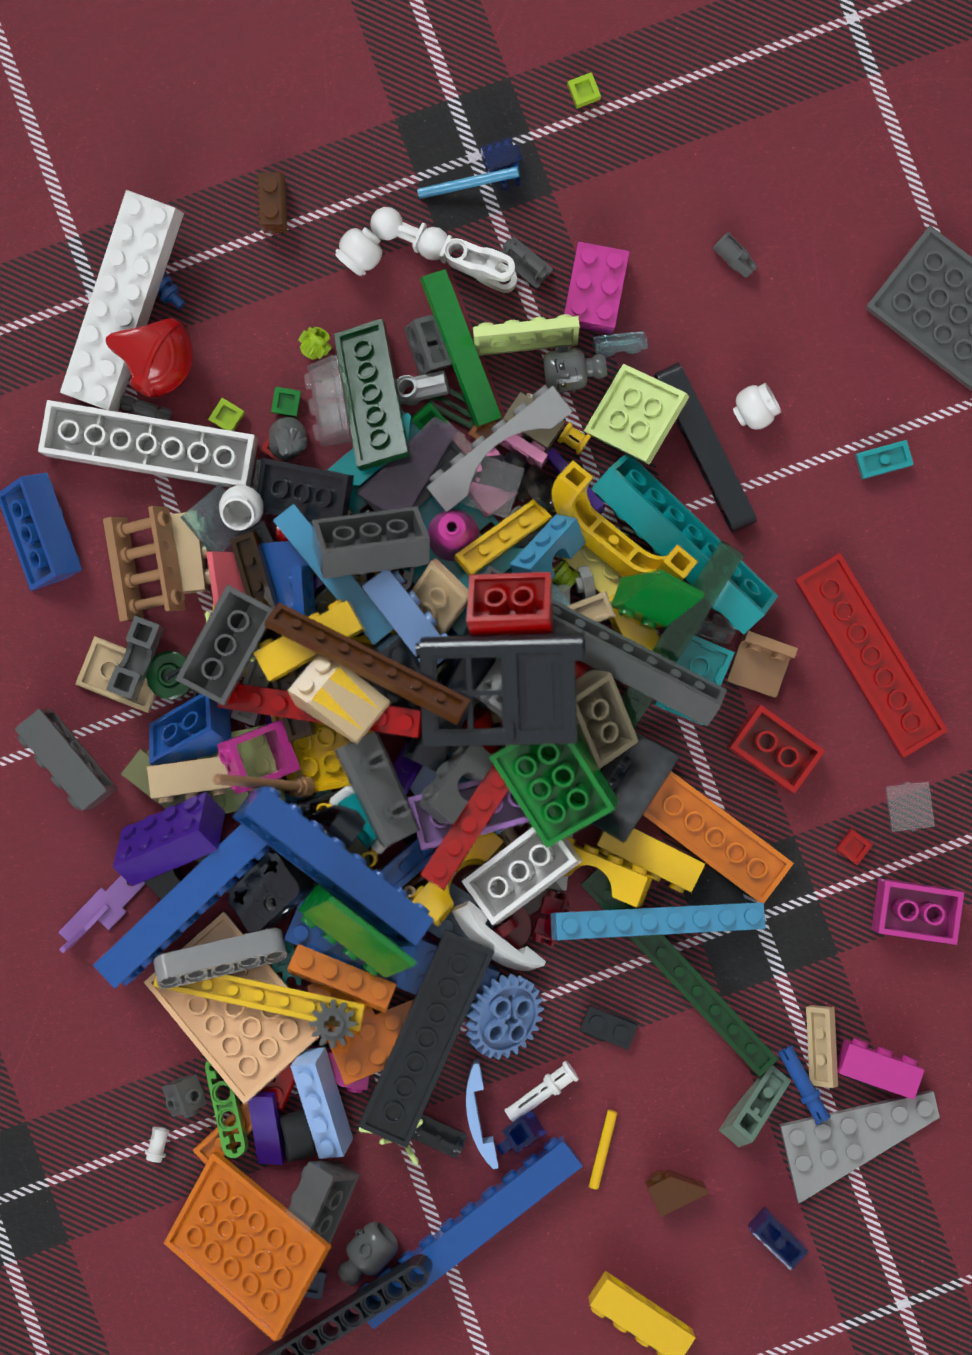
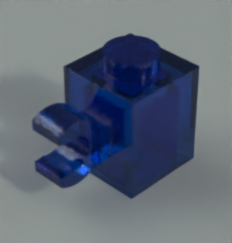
(501, 156)
(521, 1133)

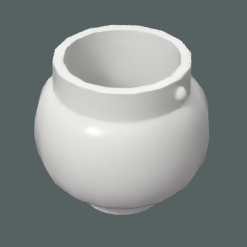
(359, 250)
(756, 406)
(240, 507)

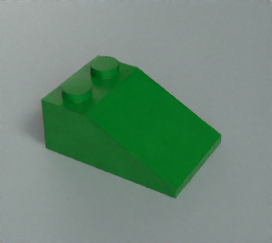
(654, 598)

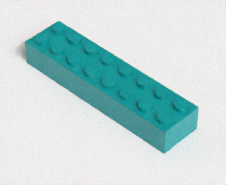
(666, 523)

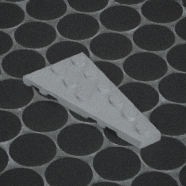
(850, 1139)

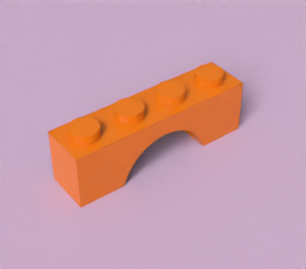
(330, 972)

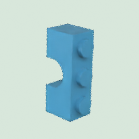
(558, 538)

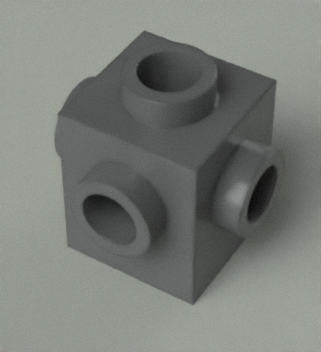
(184, 1096)

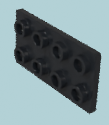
(635, 781)

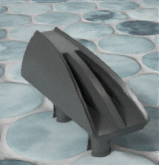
(377, 789)

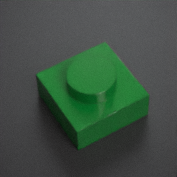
(286, 402)
(425, 414)

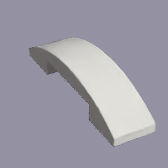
(473, 921)

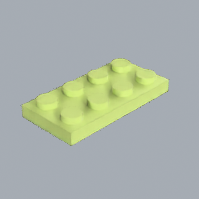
(526, 336)

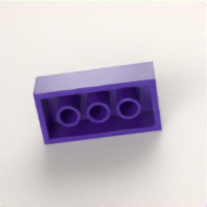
(169, 839)

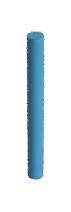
(468, 182)

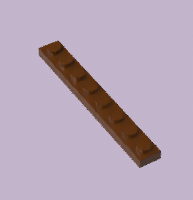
(367, 663)

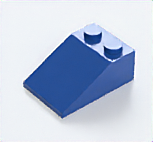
(188, 731)

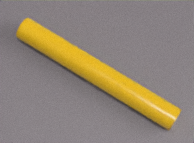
(603, 1149)

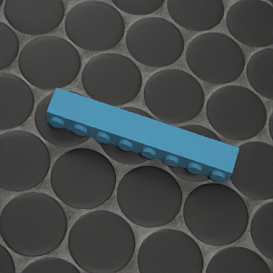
(657, 921)

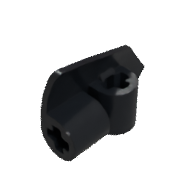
(342, 823)

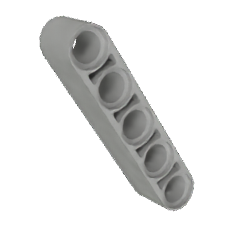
(219, 958)

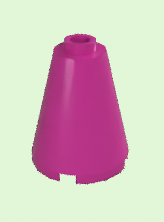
(446, 543)

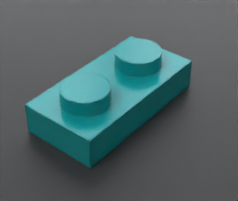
(884, 459)

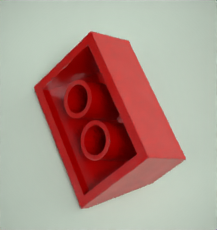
(510, 604)

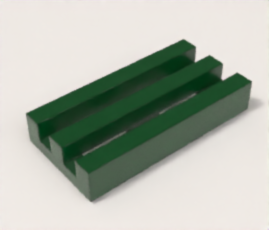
(450, 415)

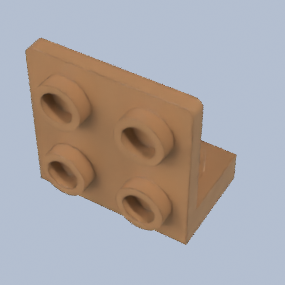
(760, 663)

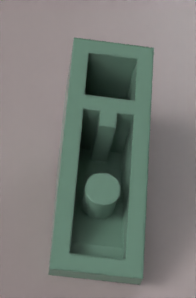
(755, 1107)

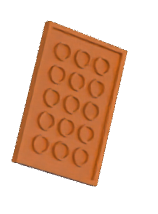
(247, 1245)

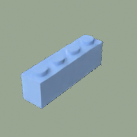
(322, 1103)

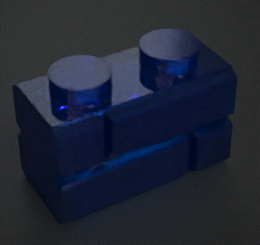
(777, 1238)

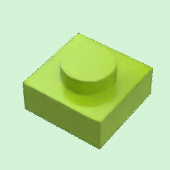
(584, 90)
(226, 415)

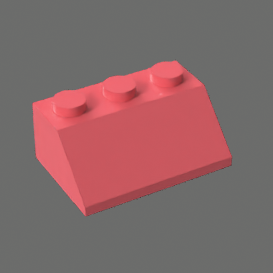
(223, 571)

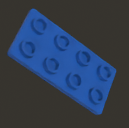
(290, 576)

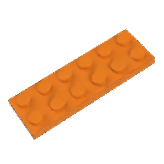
(717, 838)

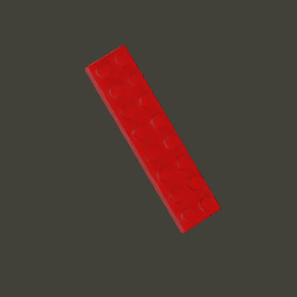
(871, 655)

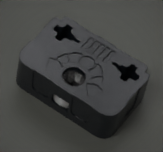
(269, 892)

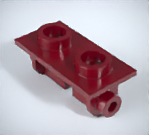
(550, 904)

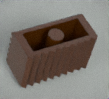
(272, 202)

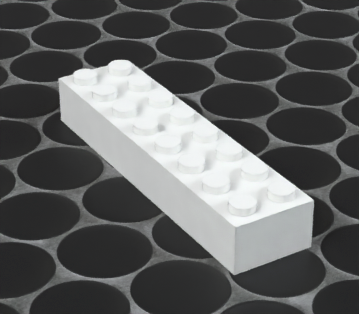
(121, 298)
(147, 445)

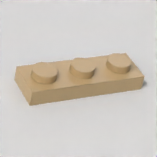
(822, 1046)

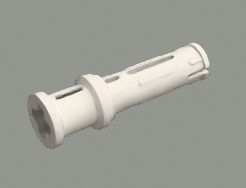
(551, 1085)

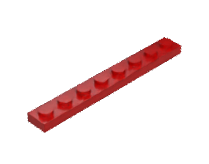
(279, 703)

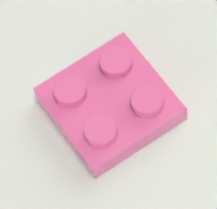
(533, 452)

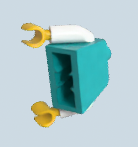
(347, 798)

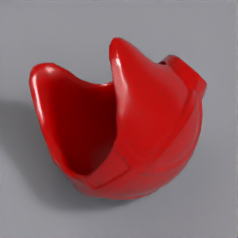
(155, 354)

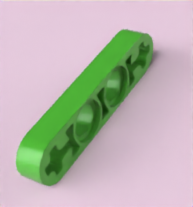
(220, 1108)

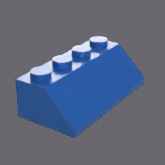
(39, 531)

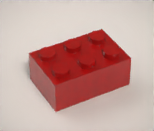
(775, 749)

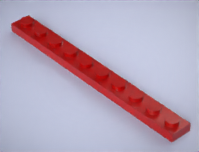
(471, 822)

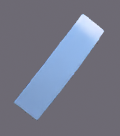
(485, 1145)

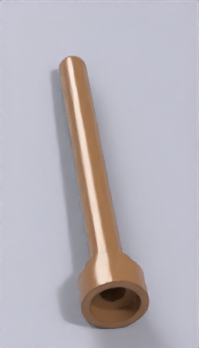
(300, 786)

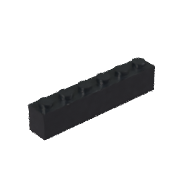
(454, 679)

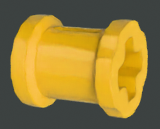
(570, 430)

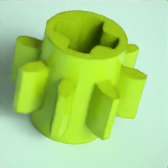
(315, 343)

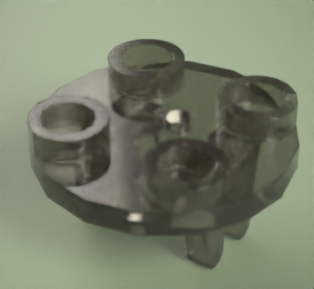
(538, 487)

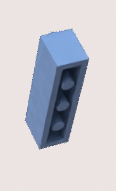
(401, 608)

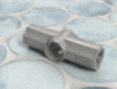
(424, 386)

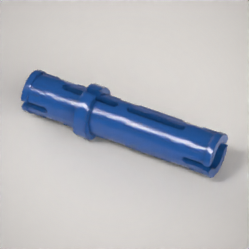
(809, 1094)

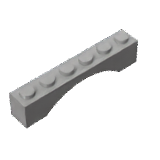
(542, 413)

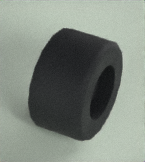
(296, 1136)

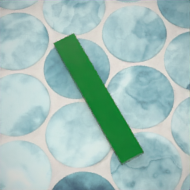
(460, 348)

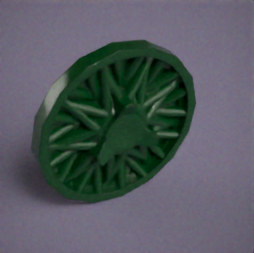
(160, 667)

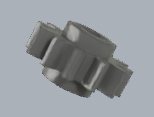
(339, 1032)

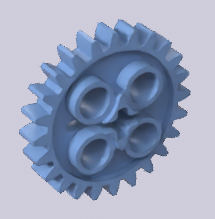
(504, 1016)

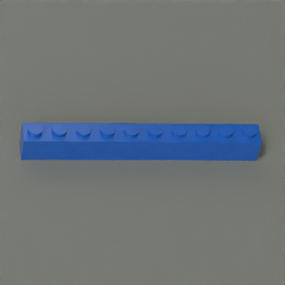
(489, 1214)

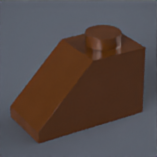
(673, 1190)

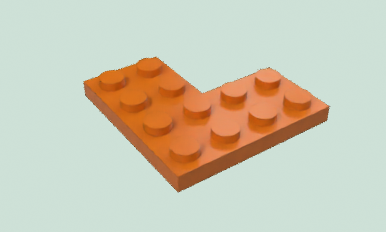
(372, 1045)

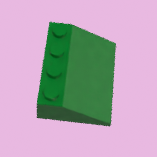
(555, 787)
(354, 934)

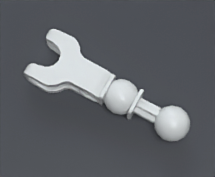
(435, 244)

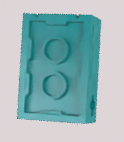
(705, 660)

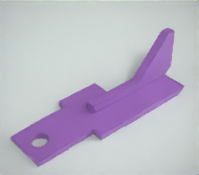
(102, 907)

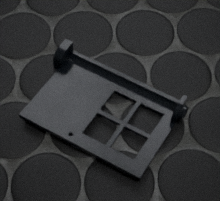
(535, 691)

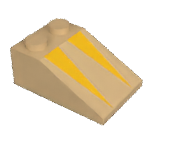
(338, 698)

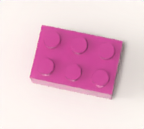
(596, 286)
(917, 911)

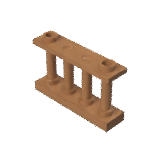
(123, 567)

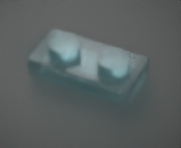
(627, 342)

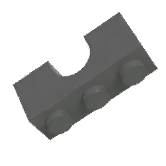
(141, 647)
(442, 796)

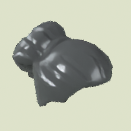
(287, 438)

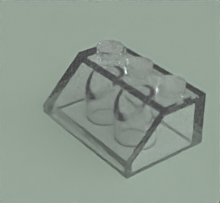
(328, 402)

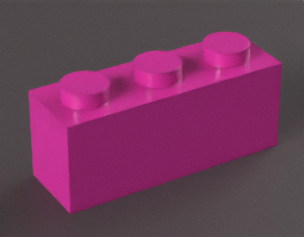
(879, 1068)

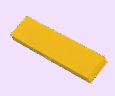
(502, 538)

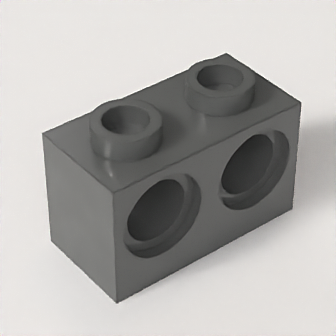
(427, 345)

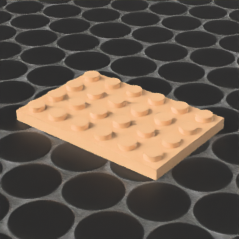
(238, 1041)

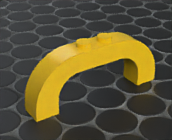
(606, 540)

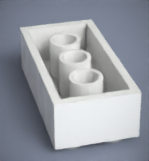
(519, 874)

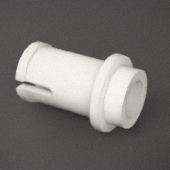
(157, 1144)

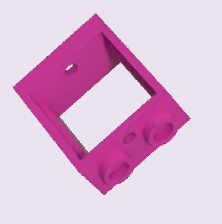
(279, 746)

